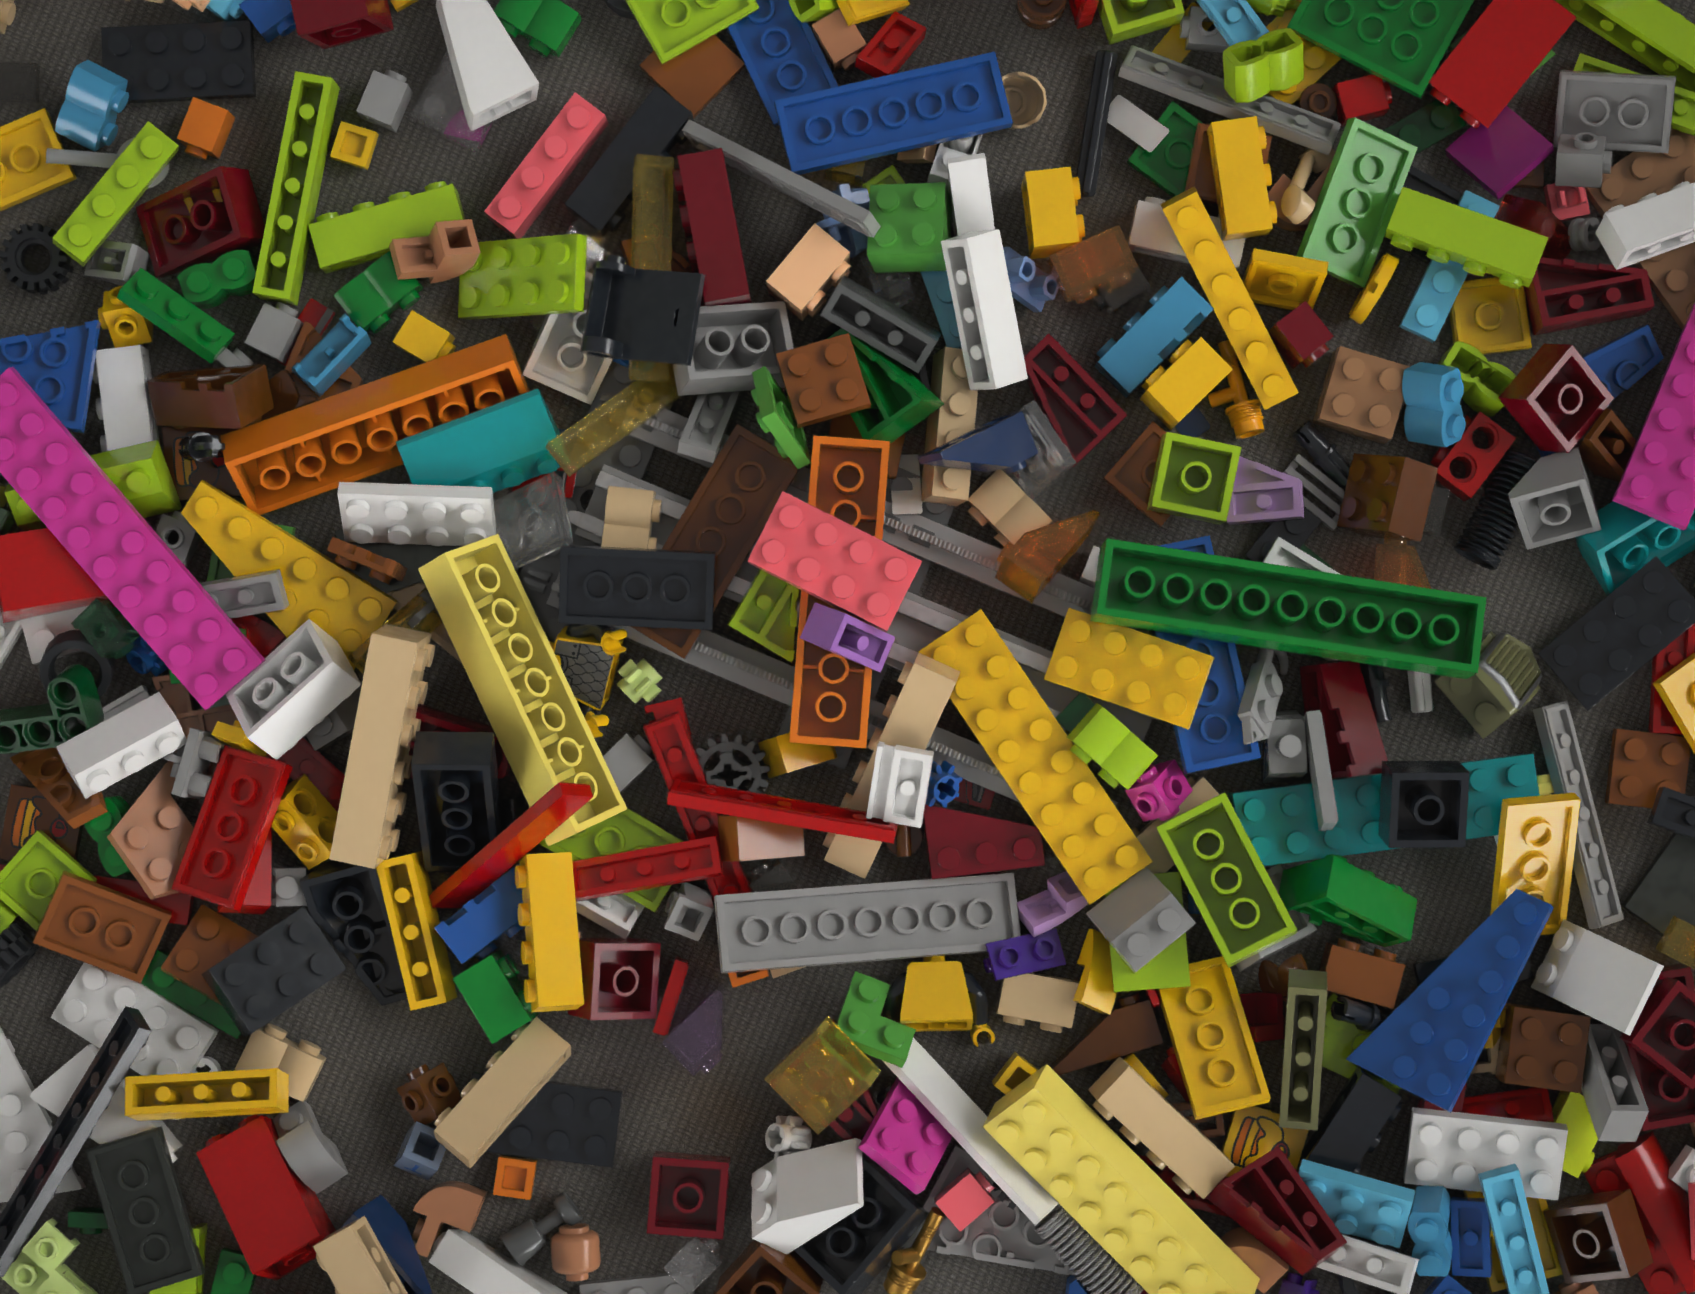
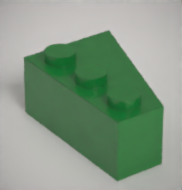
(894, 392)
(1350, 898)

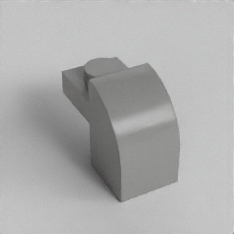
(307, 1149)

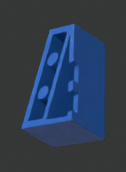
(483, 920)

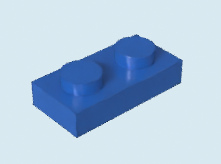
(1470, 1237)

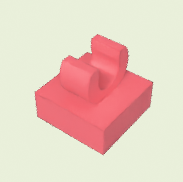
(1566, 201)

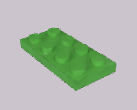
(1357, 201)

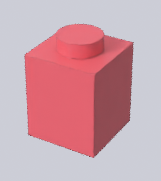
(965, 1198)

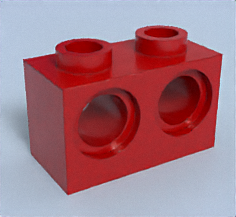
(1477, 461)

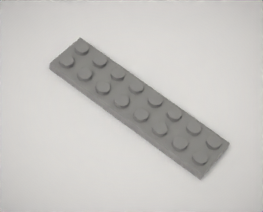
(864, 922)

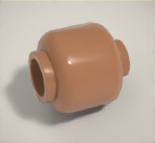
(575, 1251)

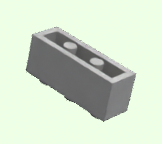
(1612, 1087)

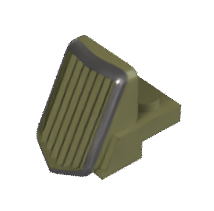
(1503, 685)

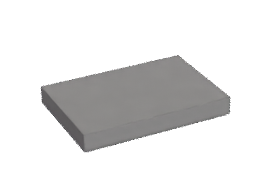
(1624, 107)

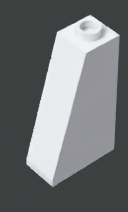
(484, 61)
(113, 1123)
(484, 1268)

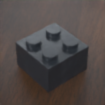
(1423, 804)

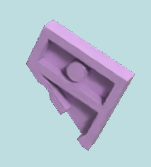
(1264, 495)

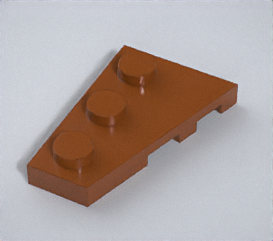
(51, 778)

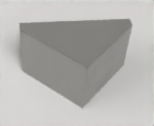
(116, 262)

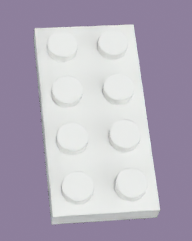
(415, 513)
(99, 998)
(1458, 1146)

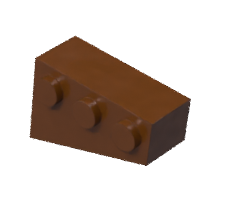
(211, 397)

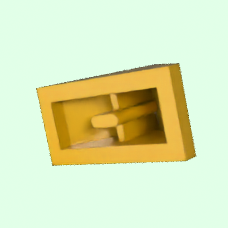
(788, 757)

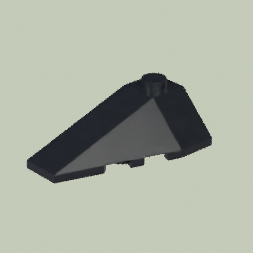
(353, 913)

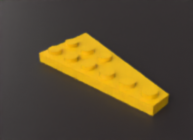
(314, 584)

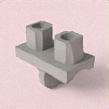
(193, 762)

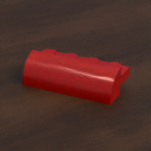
(1660, 1206)

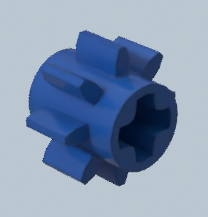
(144, 659)
(942, 784)

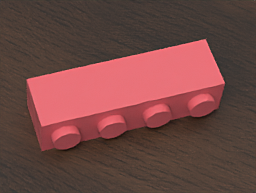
(546, 166)

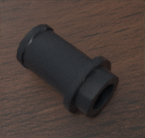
(512, 809)

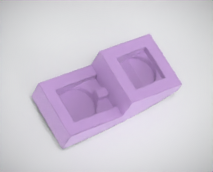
(1051, 906)

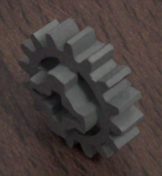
(726, 749)

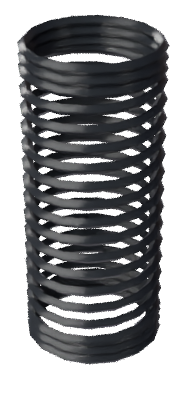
(1481, 549)

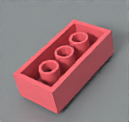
(834, 561)

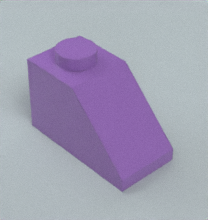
(847, 637)

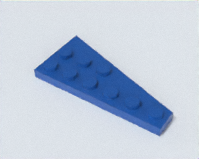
(57, 368)
(1446, 1021)

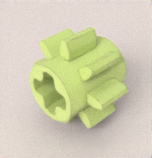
(639, 680)

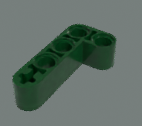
(57, 715)

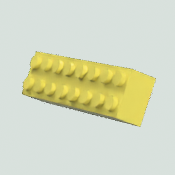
(519, 679)
(1113, 1191)

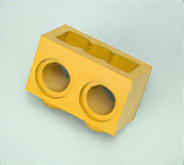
(306, 822)

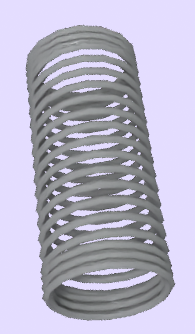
(1060, 1219)

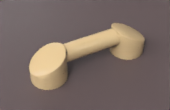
(1295, 202)

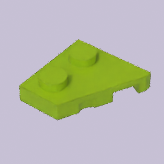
(768, 614)

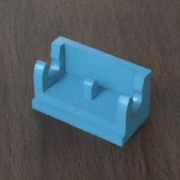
(332, 355)

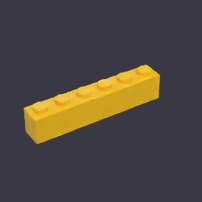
(1229, 298)

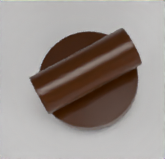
(1318, 99)
(906, 841)

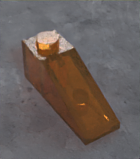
(1042, 553)

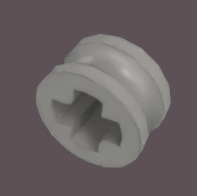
(1583, 234)

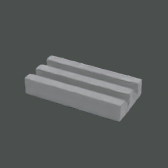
(1325, 482)

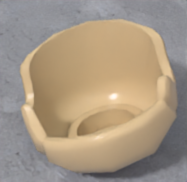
(1025, 98)

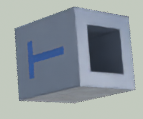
(420, 1152)

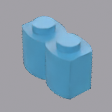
(92, 106)
(1433, 404)
(1431, 1230)

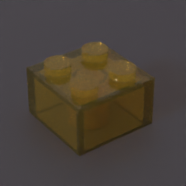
(822, 1075)

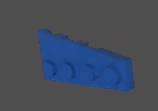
(1623, 361)

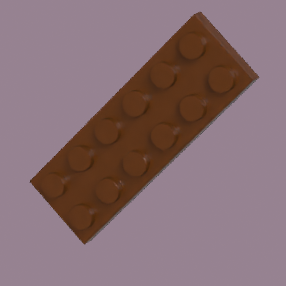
(727, 517)

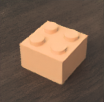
(809, 273)

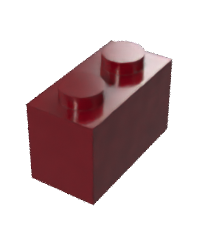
(1301, 336)

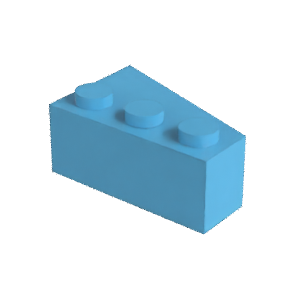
(1152, 336)

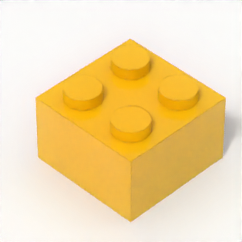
(1051, 211)
(1189, 379)

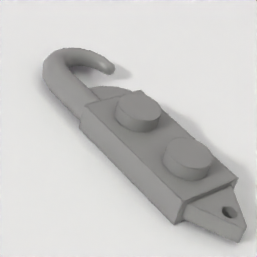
(1262, 695)

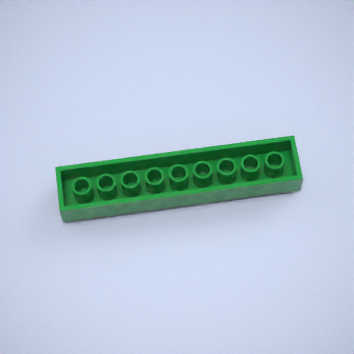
(1288, 609)

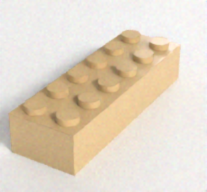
(381, 746)

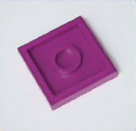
(1500, 154)

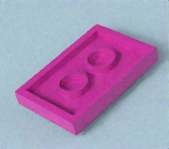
(906, 1138)

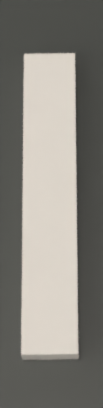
(965, 1123)

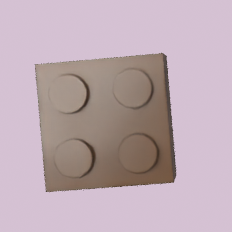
(1361, 395)

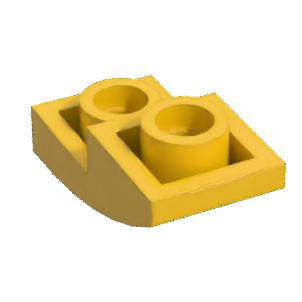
(1096, 981)

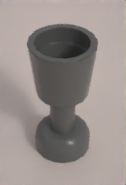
(530, 1236)

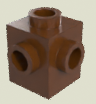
(429, 1093)

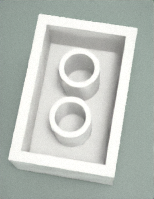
(293, 689)

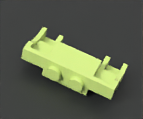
(41, 1268)

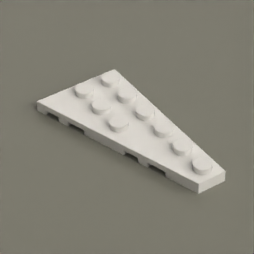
(22, 1126)

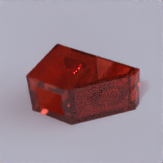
(1538, 219)

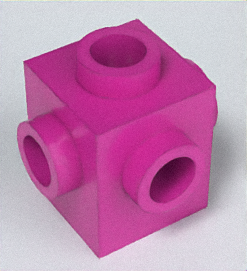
(1159, 791)

